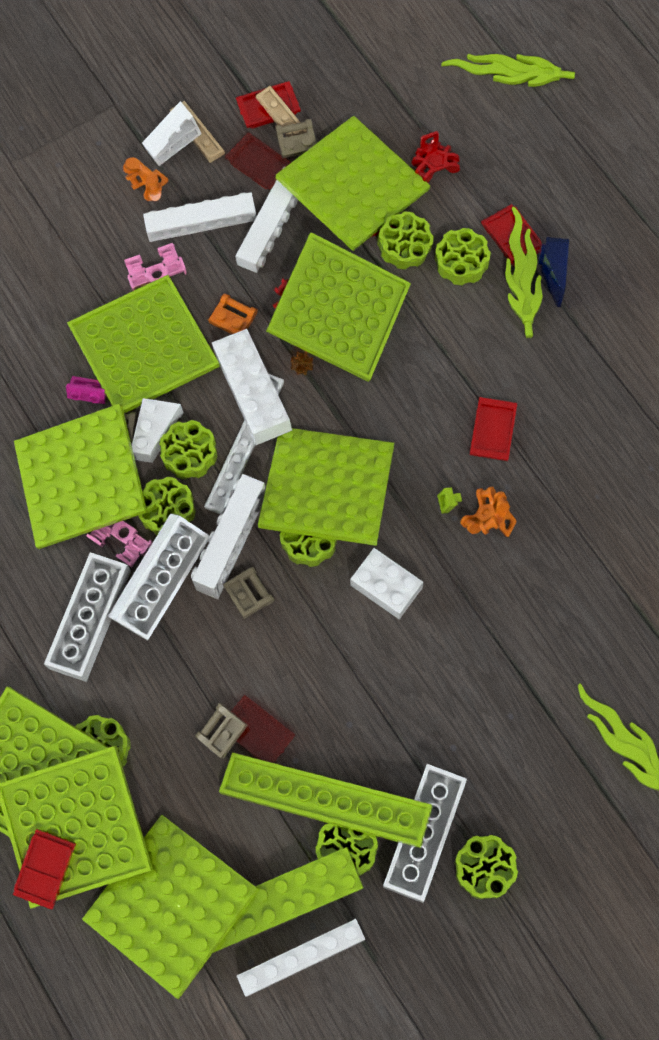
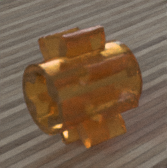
(301, 363)

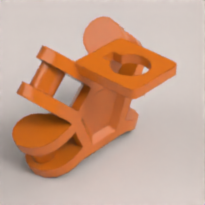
(133, 168)
(490, 514)

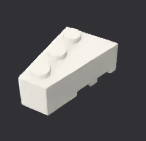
(172, 134)
(152, 424)

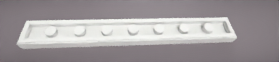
(235, 463)

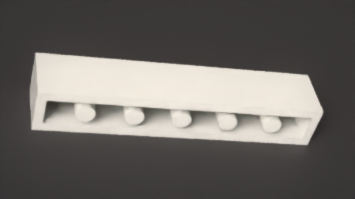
(200, 217)
(266, 228)
(300, 958)

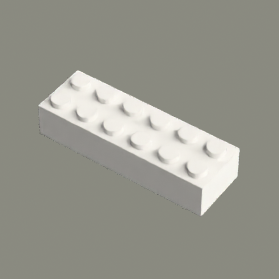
(251, 387)
(229, 536)
(159, 576)
(86, 617)
(414, 866)

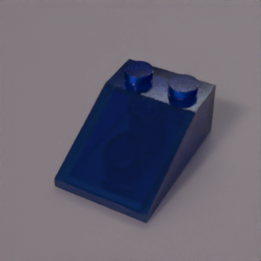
(553, 264)

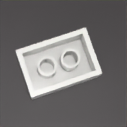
(386, 583)

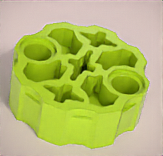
(391, 239)
(469, 264)
(175, 454)
(155, 514)
(317, 555)
(101, 726)
(362, 841)
(505, 878)

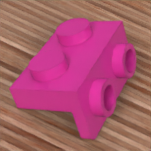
(85, 390)

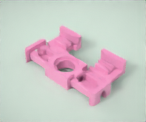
(142, 278)
(133, 547)

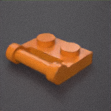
(230, 321)

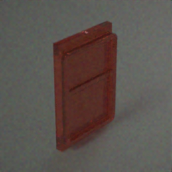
(257, 160)
(264, 734)

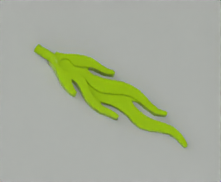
(536, 73)
(520, 282)
(625, 744)

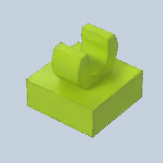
(448, 500)

